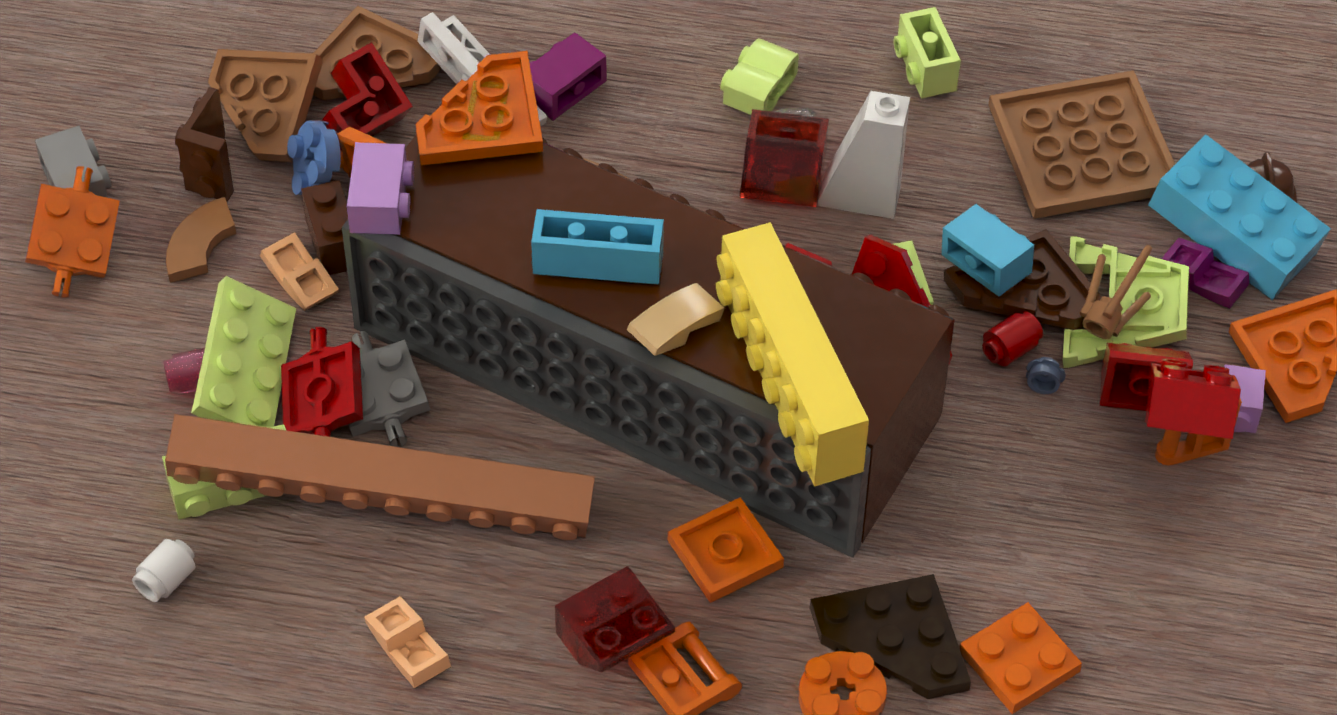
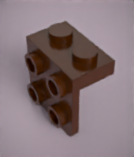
(204, 149)

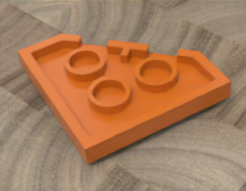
(442, 132)
(1296, 350)

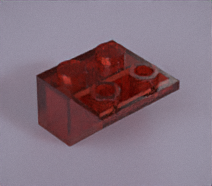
(784, 158)
(610, 621)

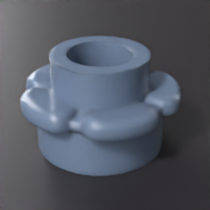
(1044, 375)

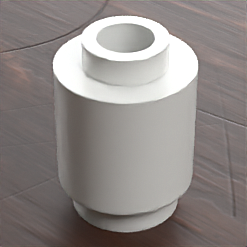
(164, 569)

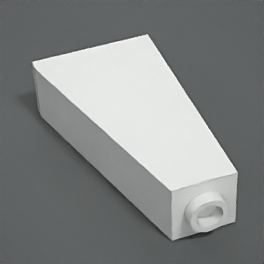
(870, 159)

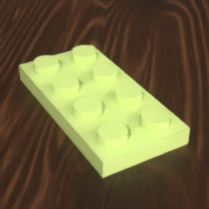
(243, 356)

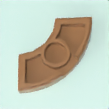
(196, 238)

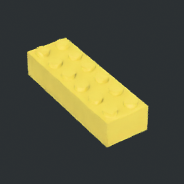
(792, 355)

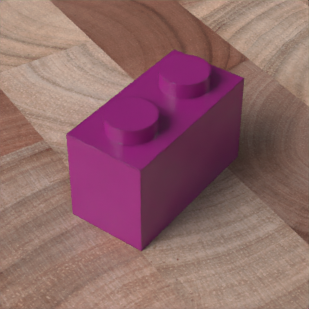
(567, 75)

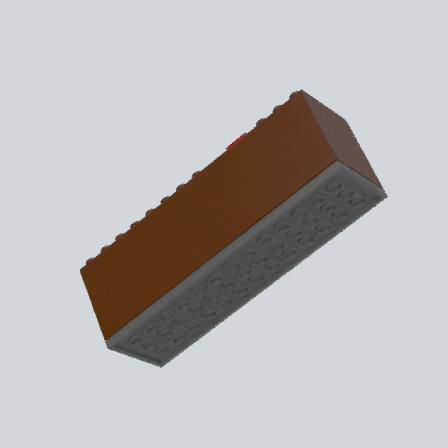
(561, 345)

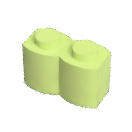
(759, 77)

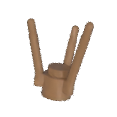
(1104, 316)

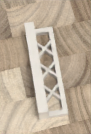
(452, 54)

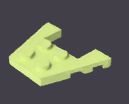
(1155, 324)

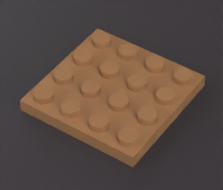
(1082, 143)

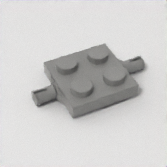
(388, 389)

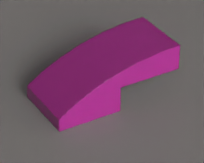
(1208, 277)

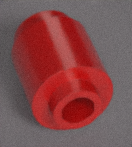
(1012, 338)

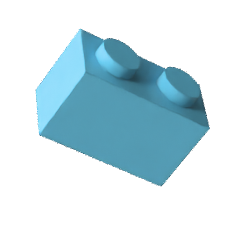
(987, 249)

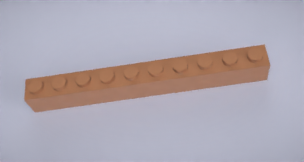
(379, 476)

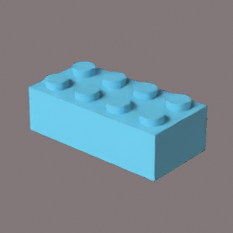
(1239, 216)

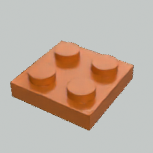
(725, 549)
(1020, 657)

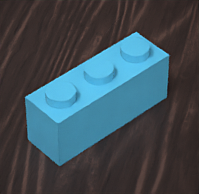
(597, 246)

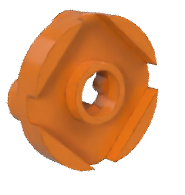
(847, 670)

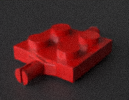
(322, 387)

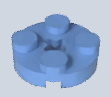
(314, 155)

